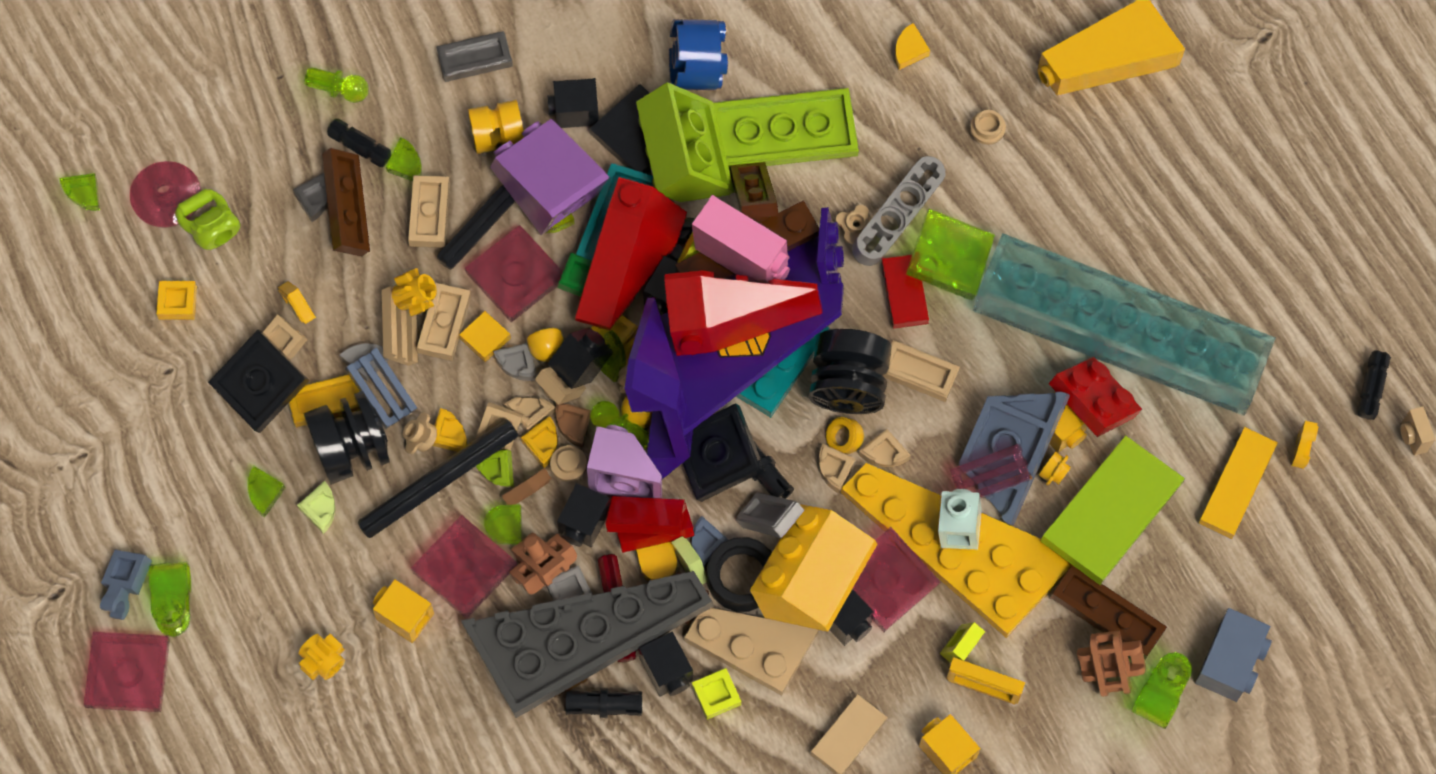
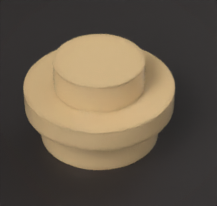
(988, 127)
(568, 463)

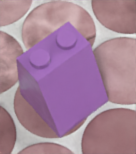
(548, 174)

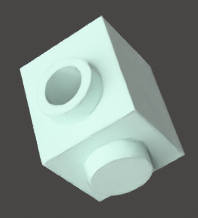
(960, 519)

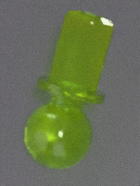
(353, 88)
(607, 413)

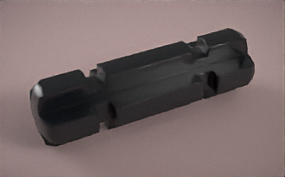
(359, 142)
(1373, 385)

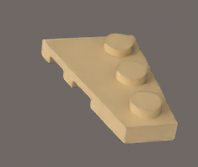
(752, 645)

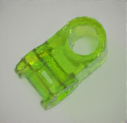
(170, 591)
(1161, 694)

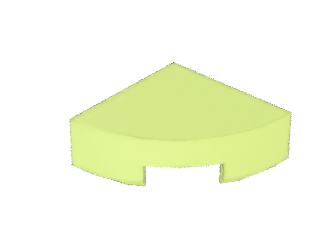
(319, 507)
(689, 558)

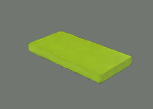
(788, 128)
(1112, 510)

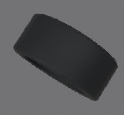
(725, 550)

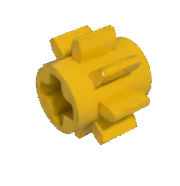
(414, 292)
(321, 656)

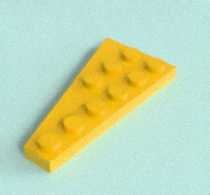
(997, 581)

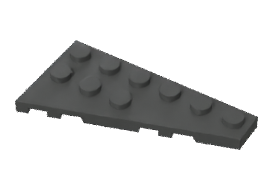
(570, 639)

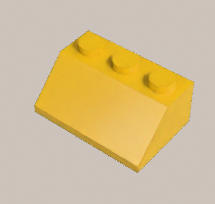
(812, 569)

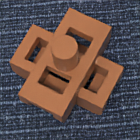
(543, 563)
(1114, 660)

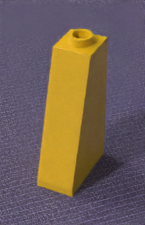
(1112, 50)

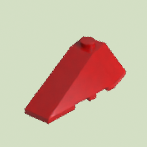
(633, 239)
(722, 312)

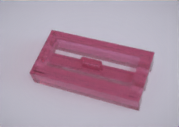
(1020, 464)

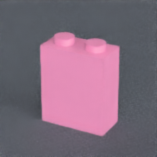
(740, 243)

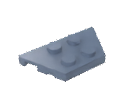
(1008, 422)

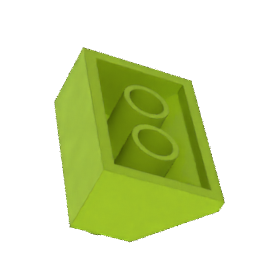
(684, 144)

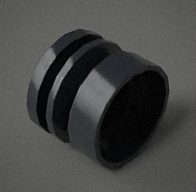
(850, 371)
(347, 437)

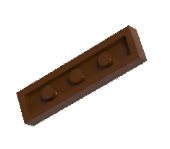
(792, 224)

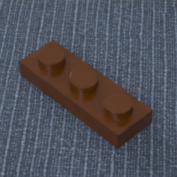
(754, 191)
(345, 202)
(1107, 610)

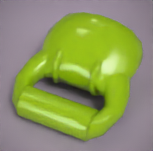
(212, 227)

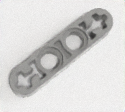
(898, 210)

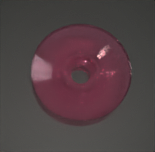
(156, 207)

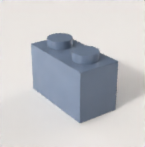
(1233, 655)

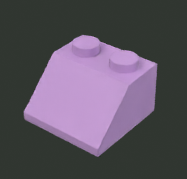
(621, 466)

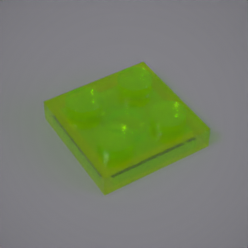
(950, 254)

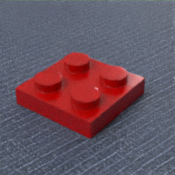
(1096, 396)

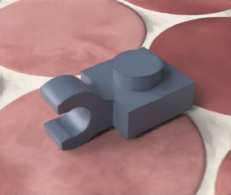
(123, 576)

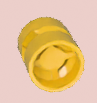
(495, 126)

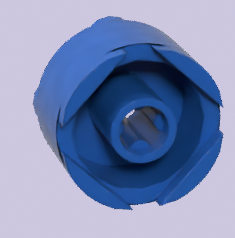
(697, 54)

